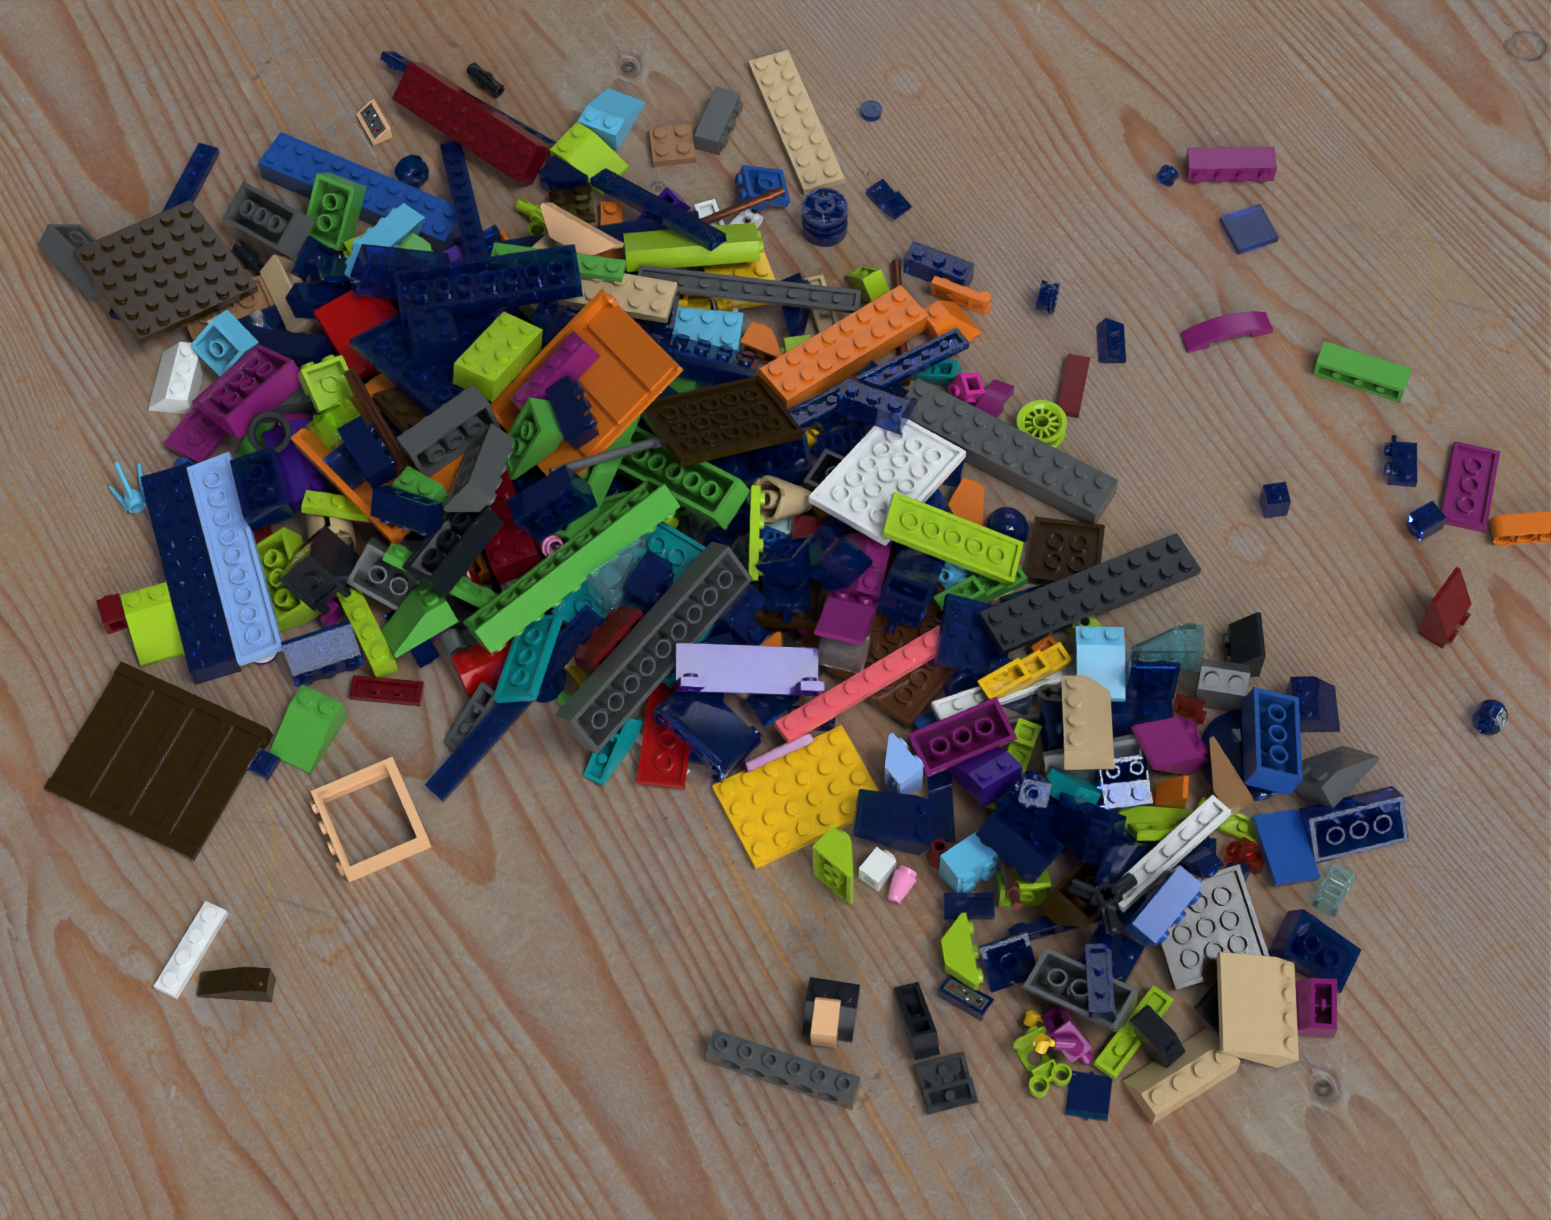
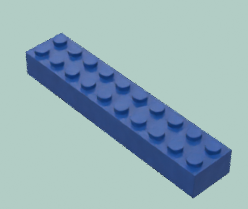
(295, 165)

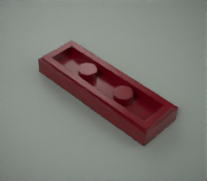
(1073, 384)
(386, 690)

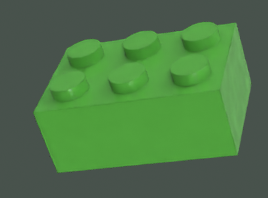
(335, 208)

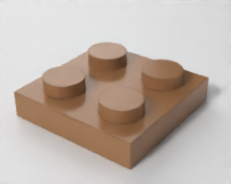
(672, 145)

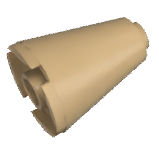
(782, 499)

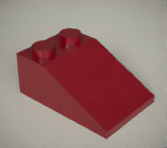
(1447, 611)

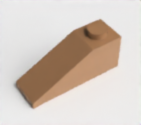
(1226, 781)

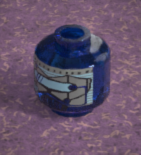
(1490, 717)

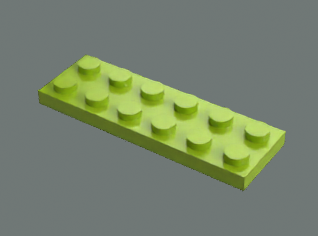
(952, 538)

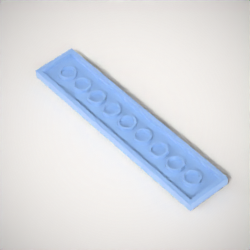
(235, 561)

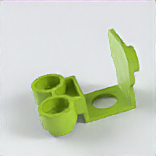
(1046, 1070)

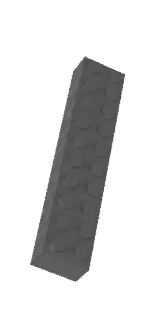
(1014, 455)
(649, 649)

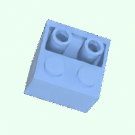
(902, 769)

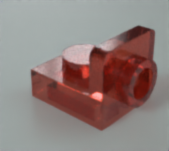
(1190, 707)
(1243, 852)

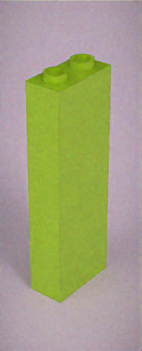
(673, 250)

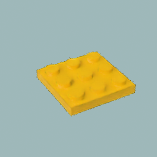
(756, 269)

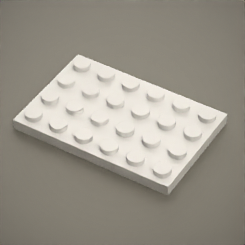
(879, 466)

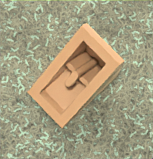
(825, 1022)

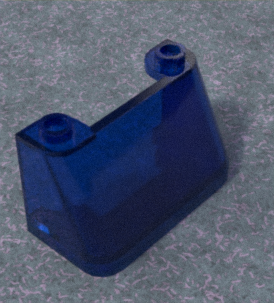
(708, 730)

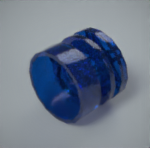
(825, 217)

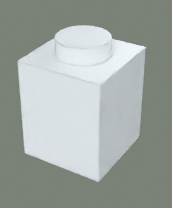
(877, 868)

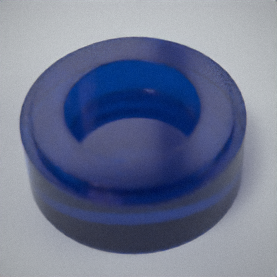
(871, 111)

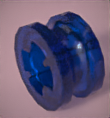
(1167, 175)

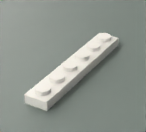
(1175, 848)

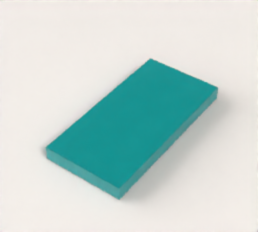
(528, 661)

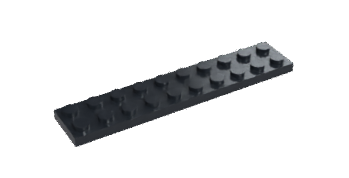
(1088, 593)

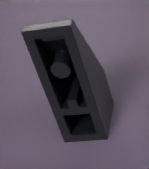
(917, 1021)

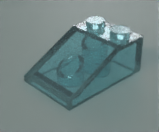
(607, 581)
(1179, 644)

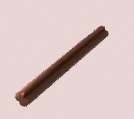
(377, 419)

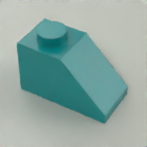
(1072, 785)

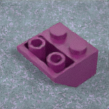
(1316, 1007)

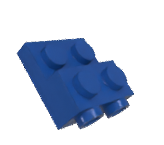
(756, 180)

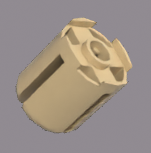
(341, 527)

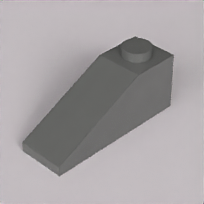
(474, 712)

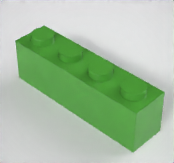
(1362, 371)

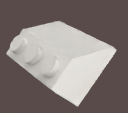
(177, 380)

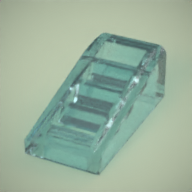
(1326, 905)

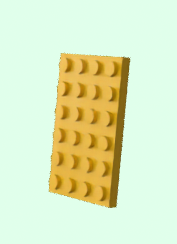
(795, 797)

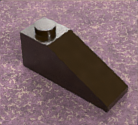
(238, 984)

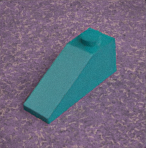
(604, 764)

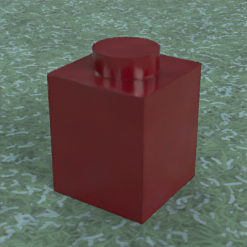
(112, 613)

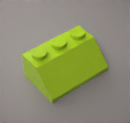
(835, 863)

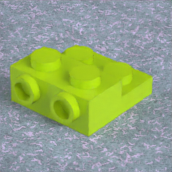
(325, 382)

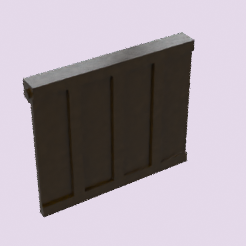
(158, 760)

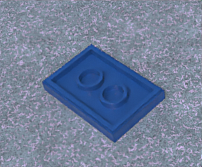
(1285, 848)

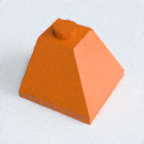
(947, 316)

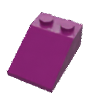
(847, 618)
(1172, 745)

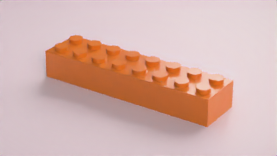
(844, 348)

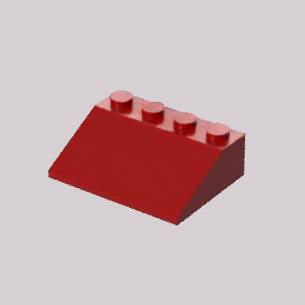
(349, 317)

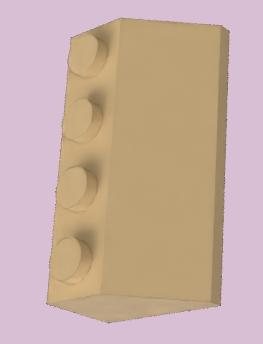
(279, 283)
(1086, 724)
(1165, 1089)

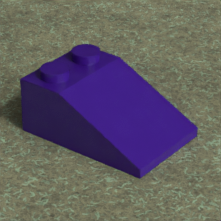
(987, 775)

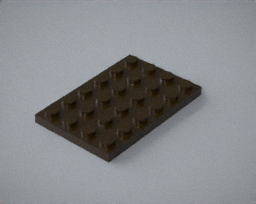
(720, 421)

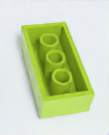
(498, 355)

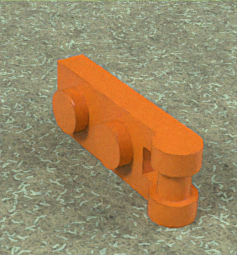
(962, 295)

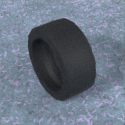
(287, 431)

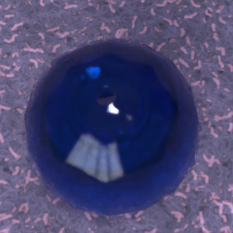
(1008, 522)

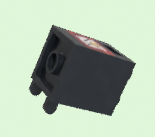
(320, 569)

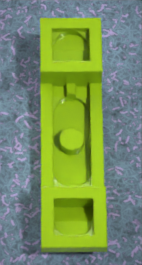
(1024, 746)

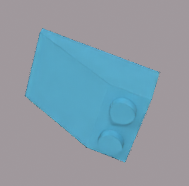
(612, 116)
(1101, 656)

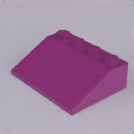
(248, 388)

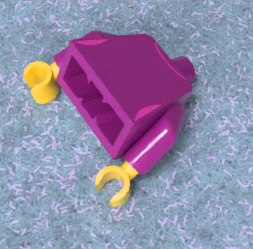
(1063, 1032)

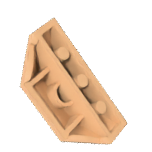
(571, 230)

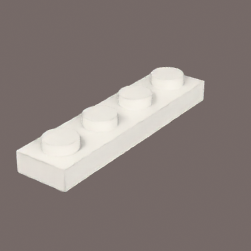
(191, 950)

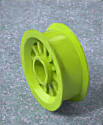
(1046, 414)

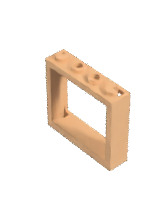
(352, 783)

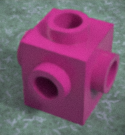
(967, 387)

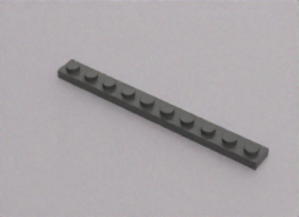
(757, 289)

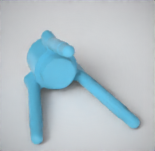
(133, 500)

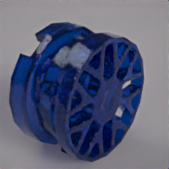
(1047, 297)

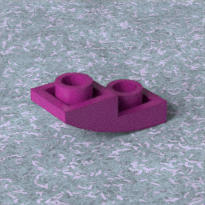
(995, 397)

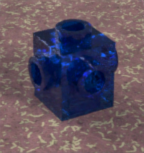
(1031, 790)

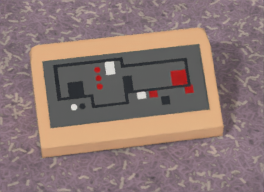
(374, 123)

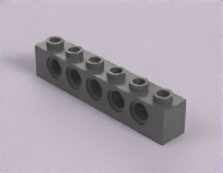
(783, 1069)

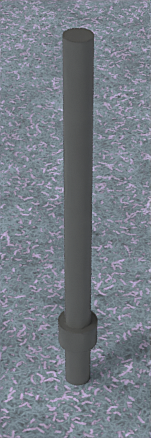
(653, 443)

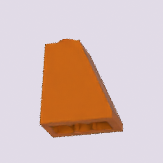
(968, 501)

